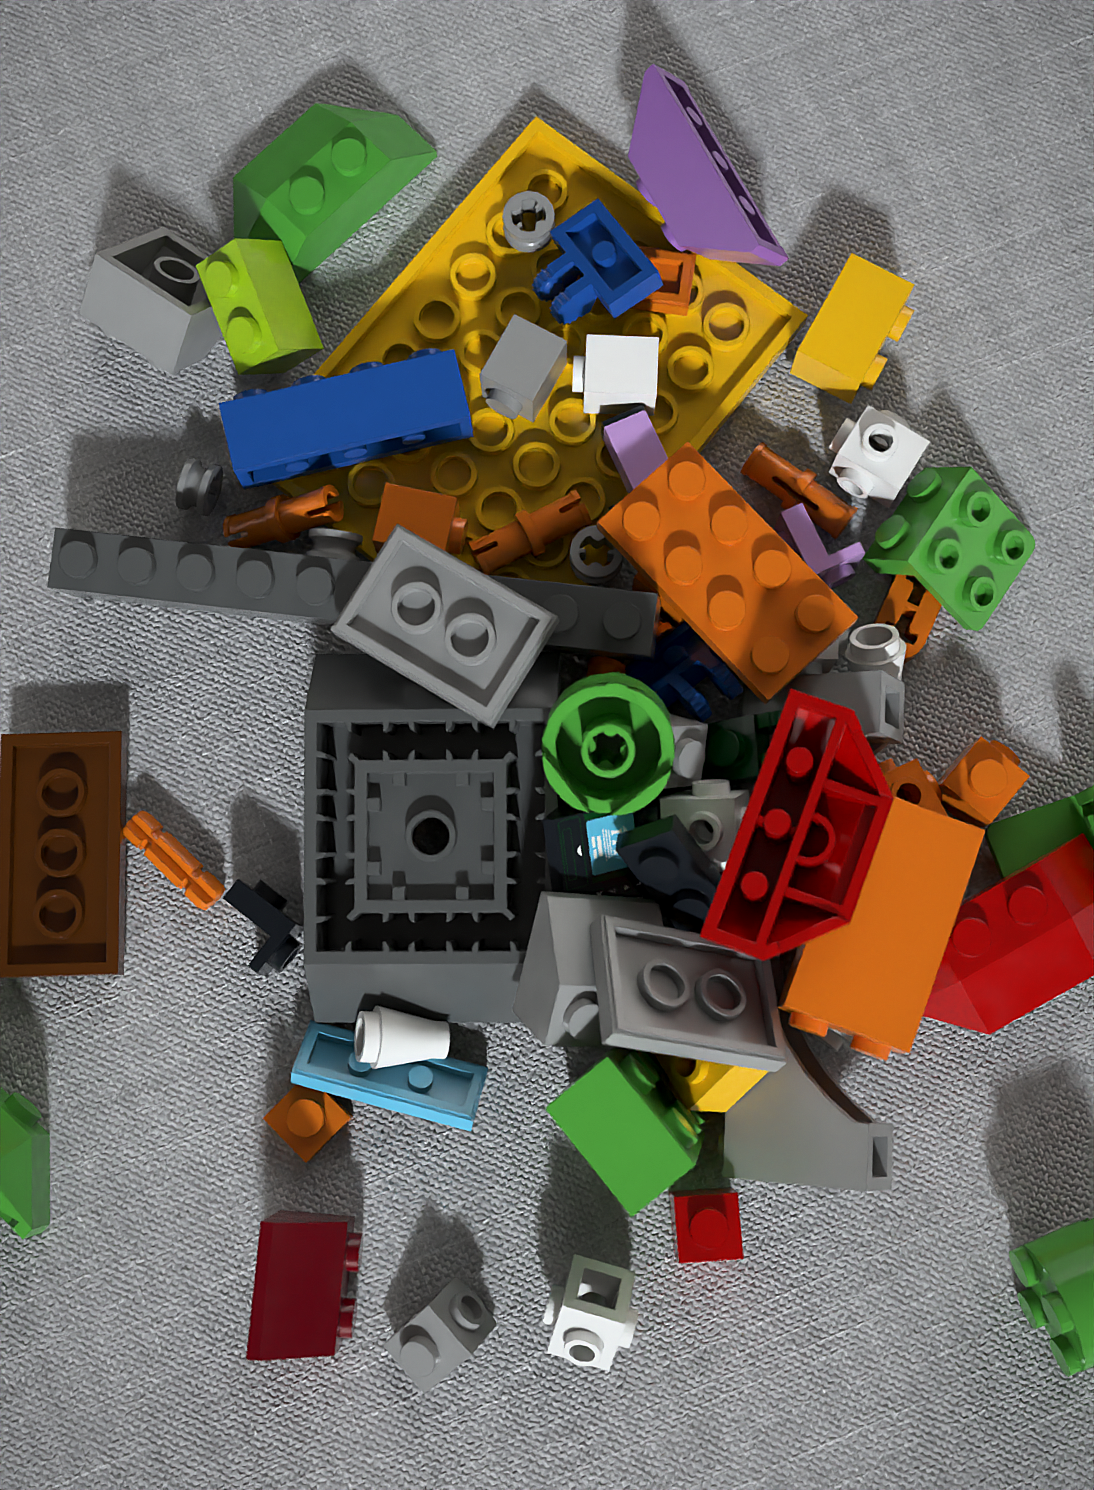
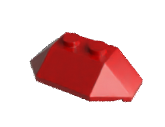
(802, 834)
(1019, 942)

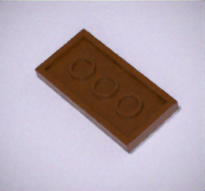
(62, 854)

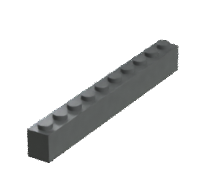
(317, 588)

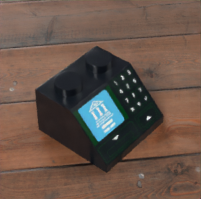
(584, 852)

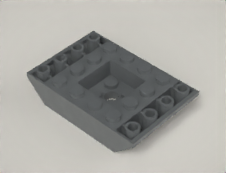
(381, 915)

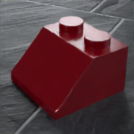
(303, 1286)

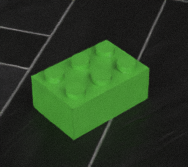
(629, 1126)

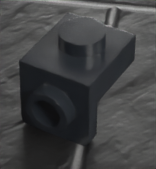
(264, 908)

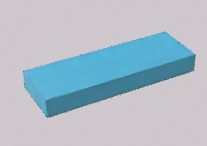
(428, 1089)

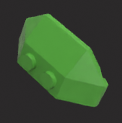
(325, 180)
(23, 1166)

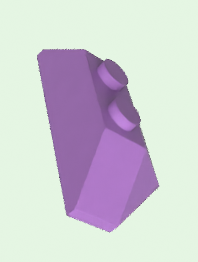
(693, 179)

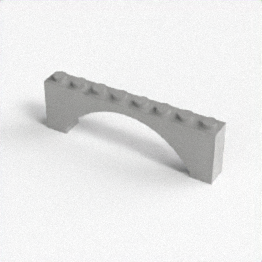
(800, 1120)

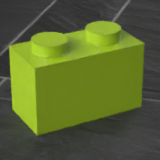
(259, 306)

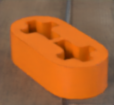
(921, 615)

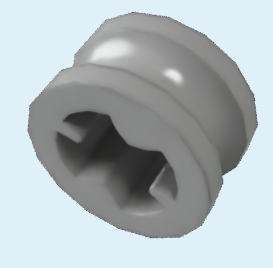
(513, 214)
(199, 486)
(334, 543)
(594, 573)

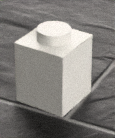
(617, 373)

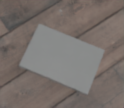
(445, 625)
(684, 996)

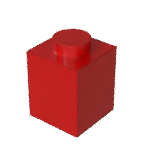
(706, 1225)

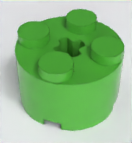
(604, 779)
(1061, 1291)

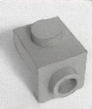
(441, 1335)

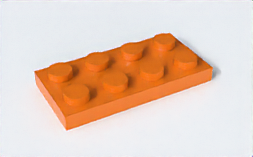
(726, 572)

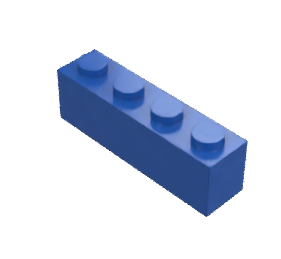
(346, 418)

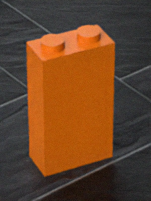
(882, 966)

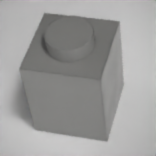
(522, 369)

